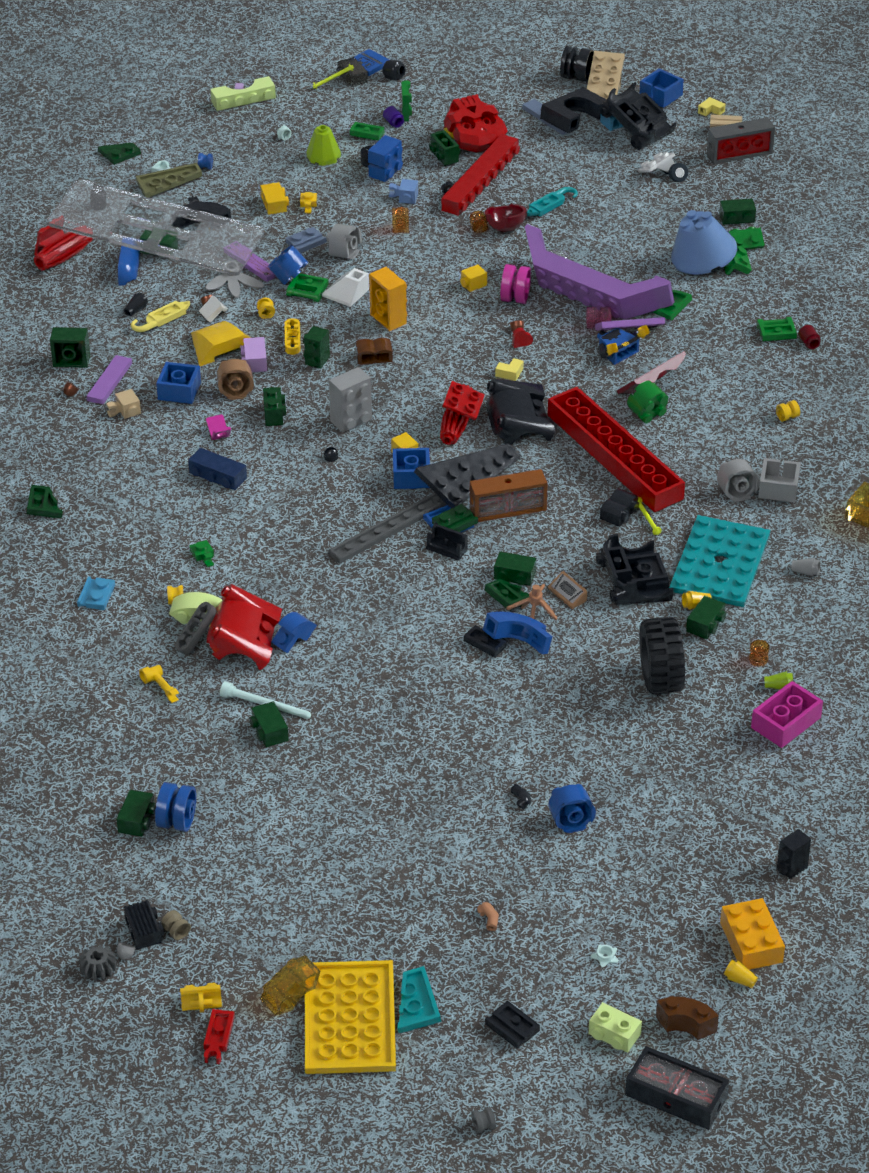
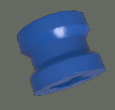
(205, 161)

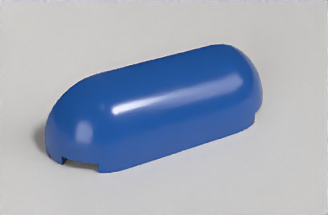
(128, 265)

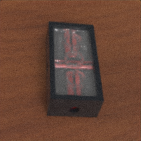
(677, 1087)

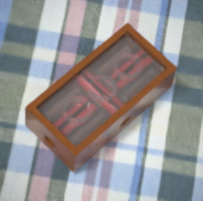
(508, 495)

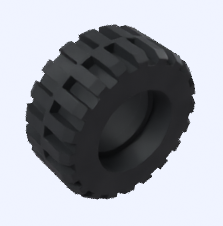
(662, 655)

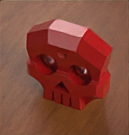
(480, 120)

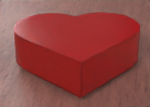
(521, 338)

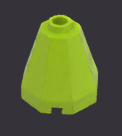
(323, 147)

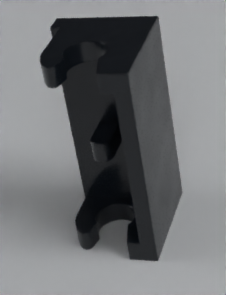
(447, 542)

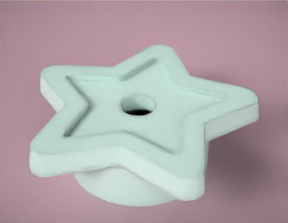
(605, 950)

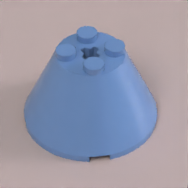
(702, 244)

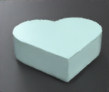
(161, 165)

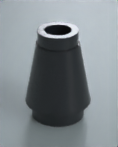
(136, 304)

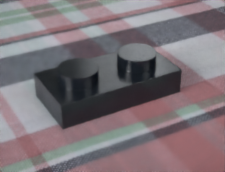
(484, 642)

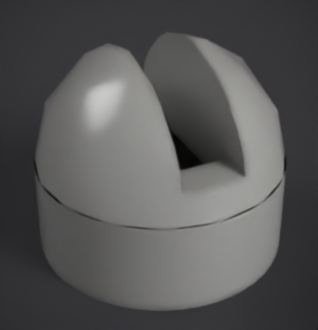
(125, 951)

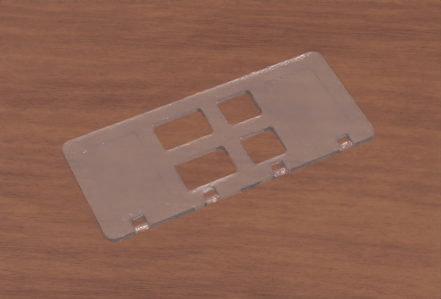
(213, 245)

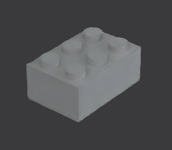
(350, 399)

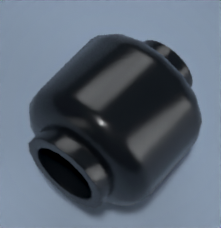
(393, 69)

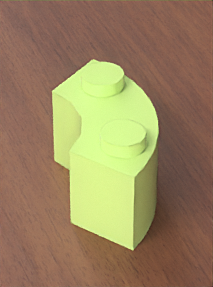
(186, 604)

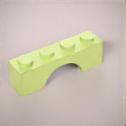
(226, 98)

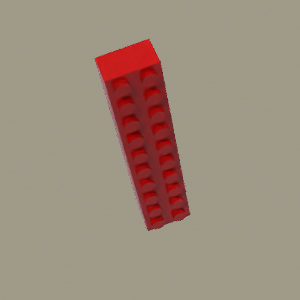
(616, 449)

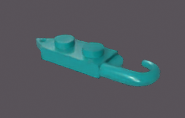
(550, 201)

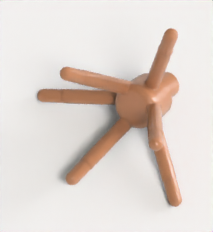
(535, 598)

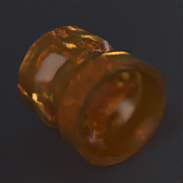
(478, 222)
(759, 653)

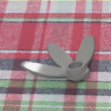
(233, 284)

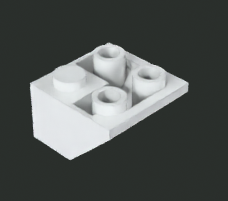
(348, 287)

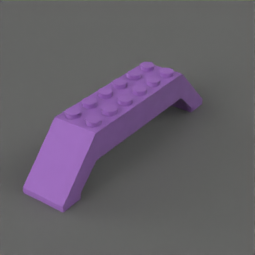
(595, 287)

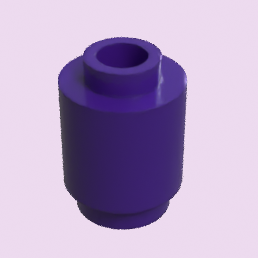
(393, 116)

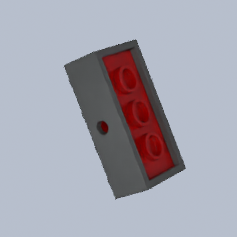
(740, 140)

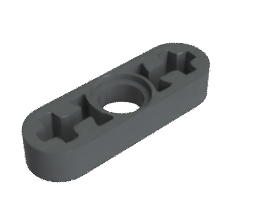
(199, 614)

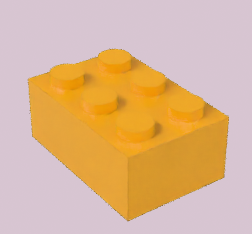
(388, 298)
(752, 934)

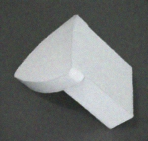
(212, 308)

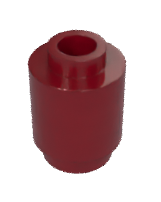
(809, 337)

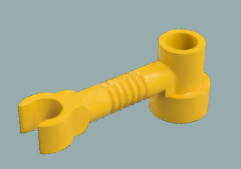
(155, 674)

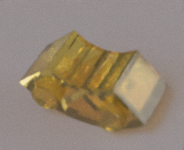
(290, 985)

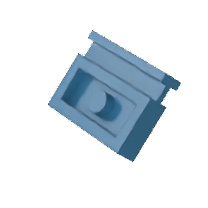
(96, 593)

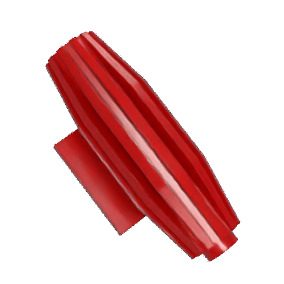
(56, 247)
(460, 405)

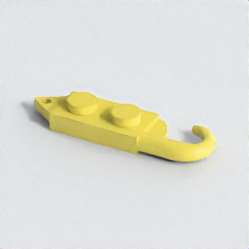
(162, 316)

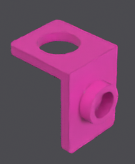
(217, 427)

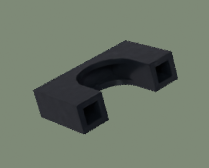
(561, 110)

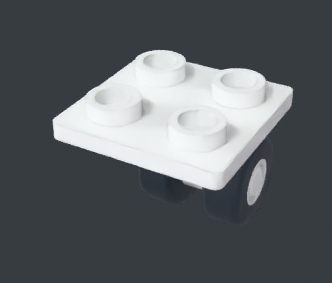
(677, 171)

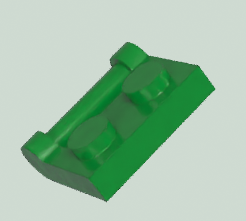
(406, 99)
(307, 283)
(776, 329)

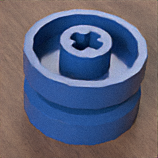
(175, 806)

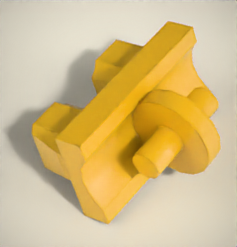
(201, 997)

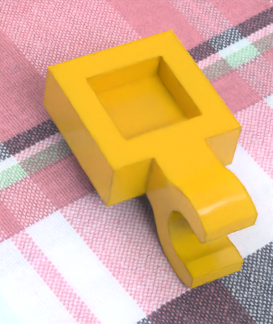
(308, 201)

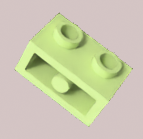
(615, 1027)

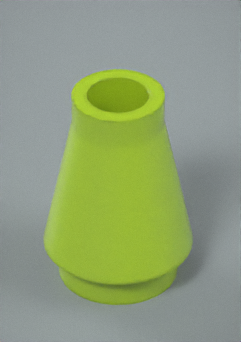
(778, 680)

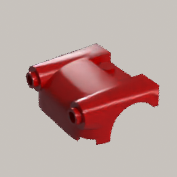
(243, 626)

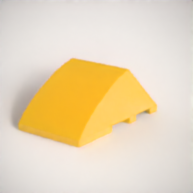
(216, 340)

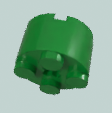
(648, 401)

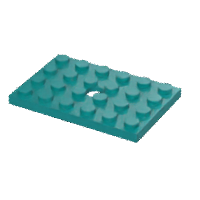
(727, 580)

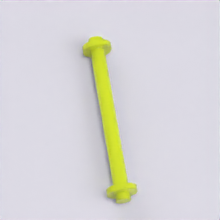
(351, 67)
(656, 530)

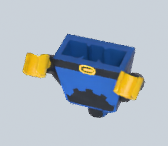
(620, 344)

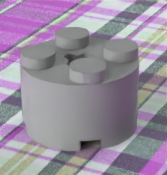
(344, 241)
(737, 480)

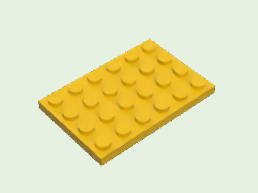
(351, 1018)

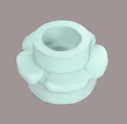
(284, 133)

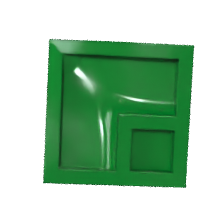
(681, 300)

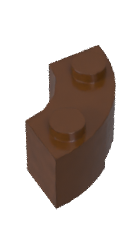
(687, 1016)

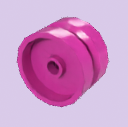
(515, 284)

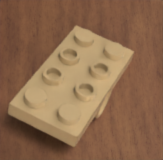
(605, 73)

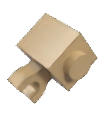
(126, 404)

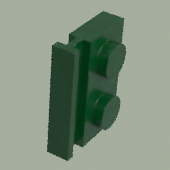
(456, 518)

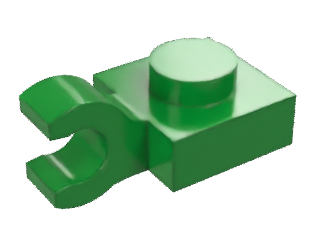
(203, 551)

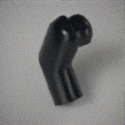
(524, 795)

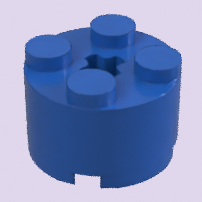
(287, 264)
(571, 808)

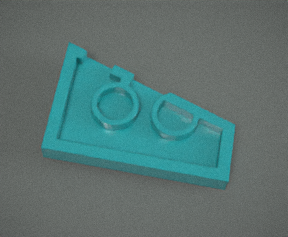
(417, 1001)

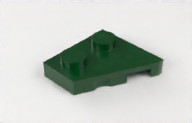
(119, 152)
(43, 503)
(505, 592)

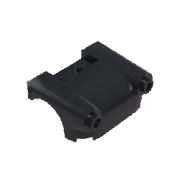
(638, 115)
(517, 410)
(635, 573)

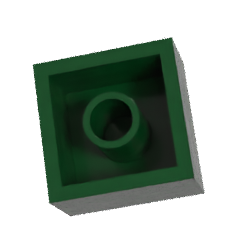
(70, 347)

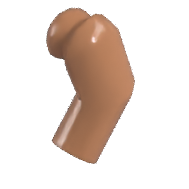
(492, 915)

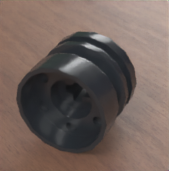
(576, 63)

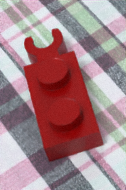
(218, 1034)

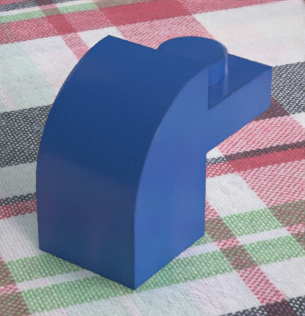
(292, 627)

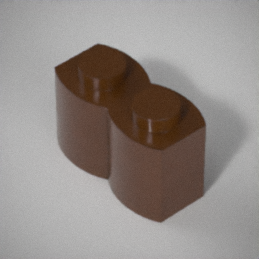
(374, 351)

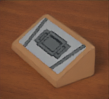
(568, 590)

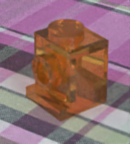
(400, 220)

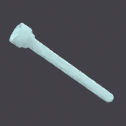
(229, 690)

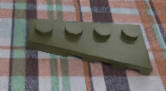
(163, 180)

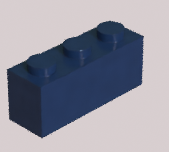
(217, 469)

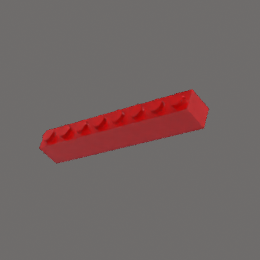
(480, 175)

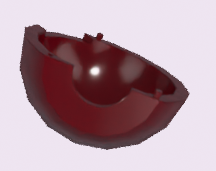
(505, 217)

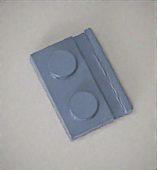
(306, 239)

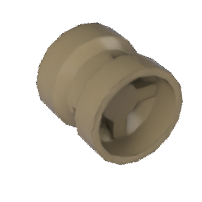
(176, 925)

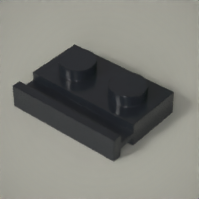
(512, 1024)

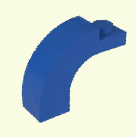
(520, 627)

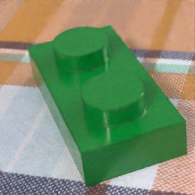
(367, 131)

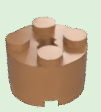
(235, 379)

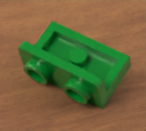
(748, 238)
(739, 262)

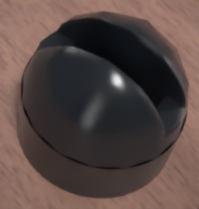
(330, 454)

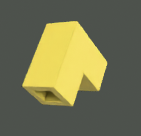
(711, 105)
(509, 371)

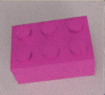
(786, 714)

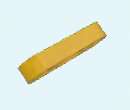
(292, 332)

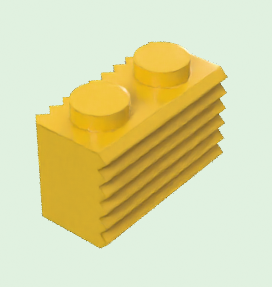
(274, 198)

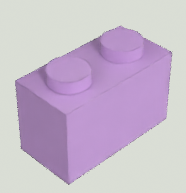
(254, 353)

